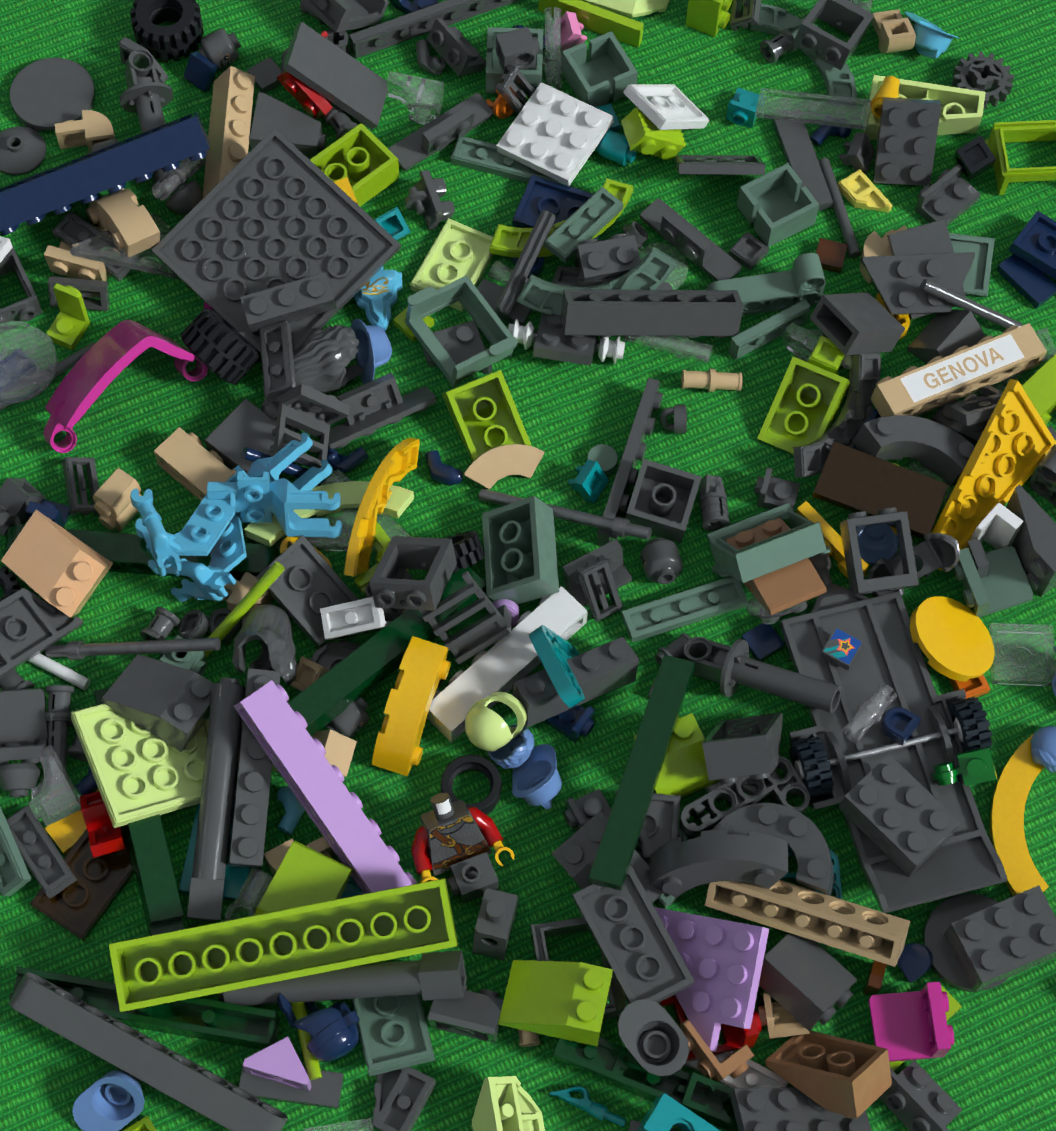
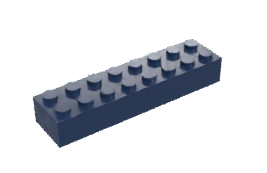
(102, 171)

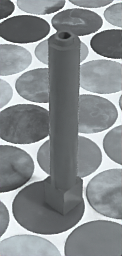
(216, 802)
(434, 976)

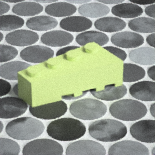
(959, 111)

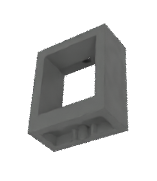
(841, 15)
(27, 308)
(413, 553)
(853, 559)

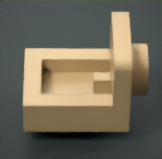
(779, 1020)

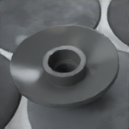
(26, 156)

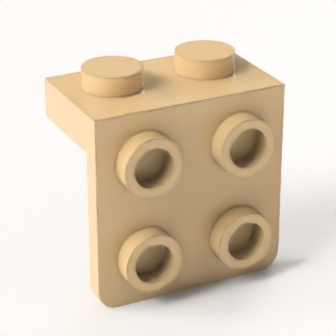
(64, 263)

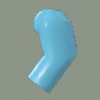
(293, 809)

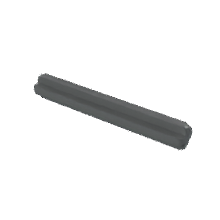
(525, 263)

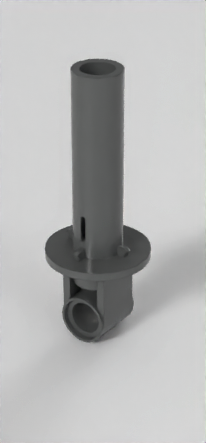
(145, 94)
(733, 668)

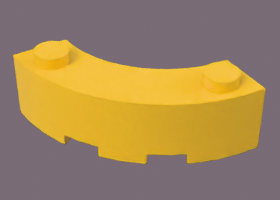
(409, 705)

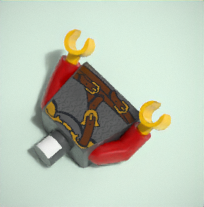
(453, 835)

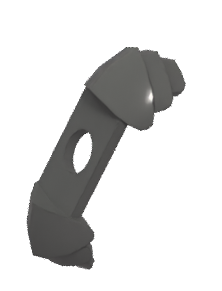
(935, 551)

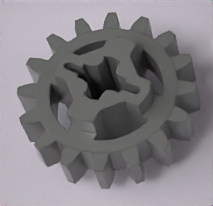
(984, 75)

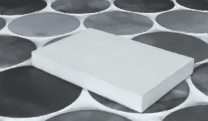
(666, 106)

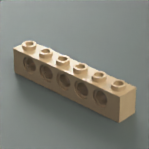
(814, 917)

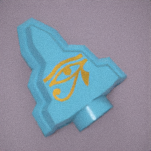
(378, 296)

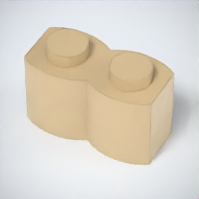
(114, 500)

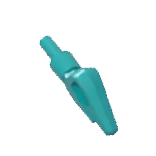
(593, 1108)

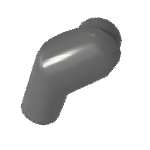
(426, 61)

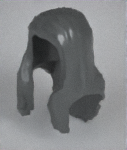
(323, 359)
(273, 630)

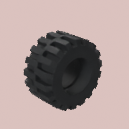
(171, 40)
(220, 346)

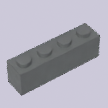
(595, 671)

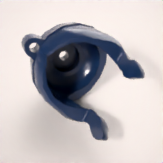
(331, 1029)

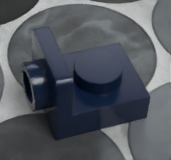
(56, 512)
(573, 722)

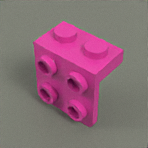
(912, 1023)

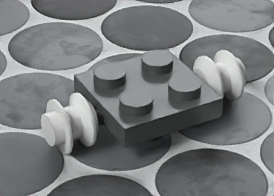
(554, 345)

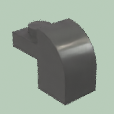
(14, 500)

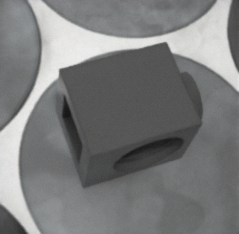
(517, 49)

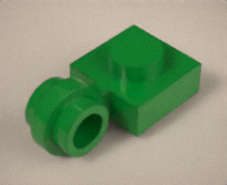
(975, 767)

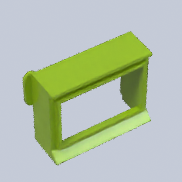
(1019, 132)

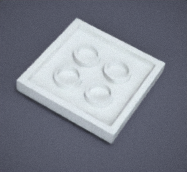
(555, 134)

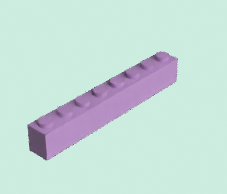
(321, 790)

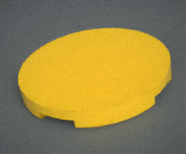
(952, 638)

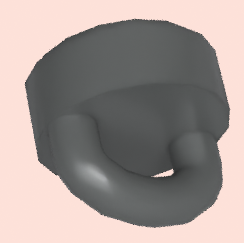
(680, 419)

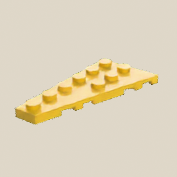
(1001, 461)

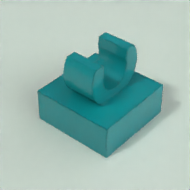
(589, 481)

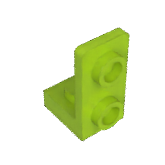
(72, 318)

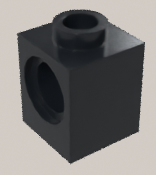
(974, 158)

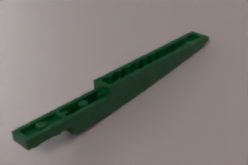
(153, 869)
(615, 1063)

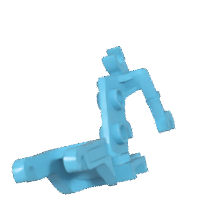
(252, 497)
(231, 546)

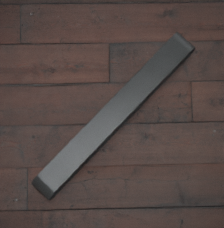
(143, 1057)

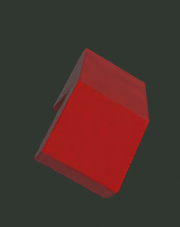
(101, 833)

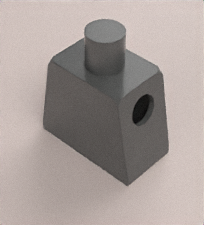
(495, 922)

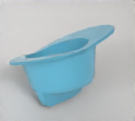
(930, 39)

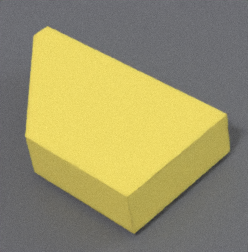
(863, 193)

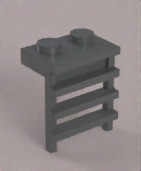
(311, 413)
(478, 634)

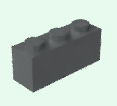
(288, 302)

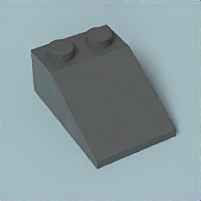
(1034, 541)
(162, 699)
(743, 747)
(580, 850)

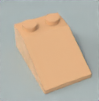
(56, 564)

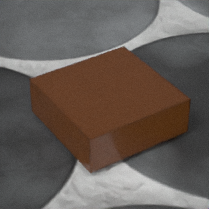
(831, 254)
(874, 978)

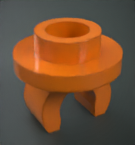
(500, 107)

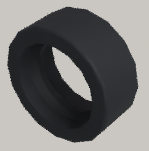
(475, 763)

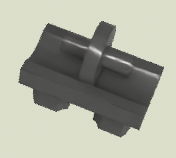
(426, 200)

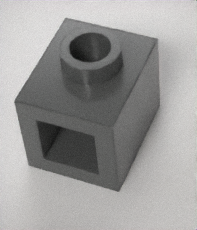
(472, 877)

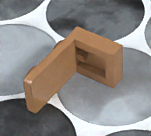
(708, 1064)

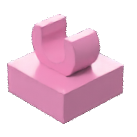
(571, 31)

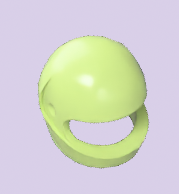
(487, 728)

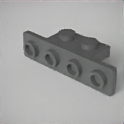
(441, 131)
(690, 241)
(376, 406)
(919, 1100)

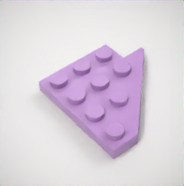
(725, 967)

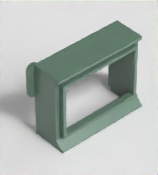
(462, 290)
(770, 554)

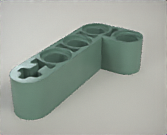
(778, 289)

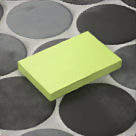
(453, 255)

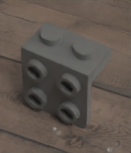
(607, 257)
(22, 725)

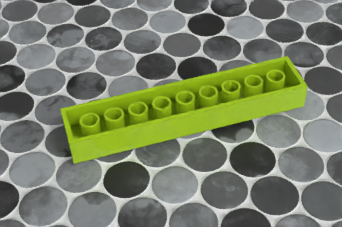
(282, 945)

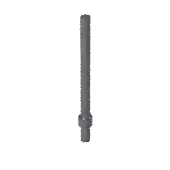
(618, 526)
(78, 649)

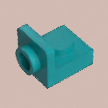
(743, 108)

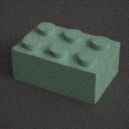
(520, 551)

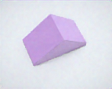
(279, 1064)

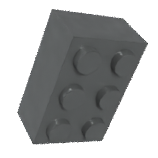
(899, 815)
(1004, 938)

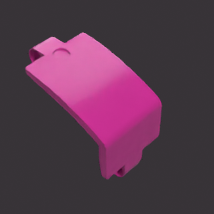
(100, 367)

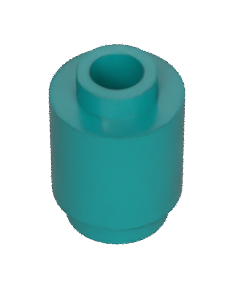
(615, 148)

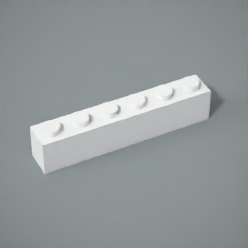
(504, 663)

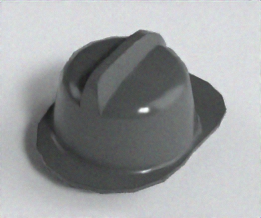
(653, 1037)

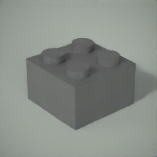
(663, 499)

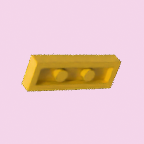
(830, 537)

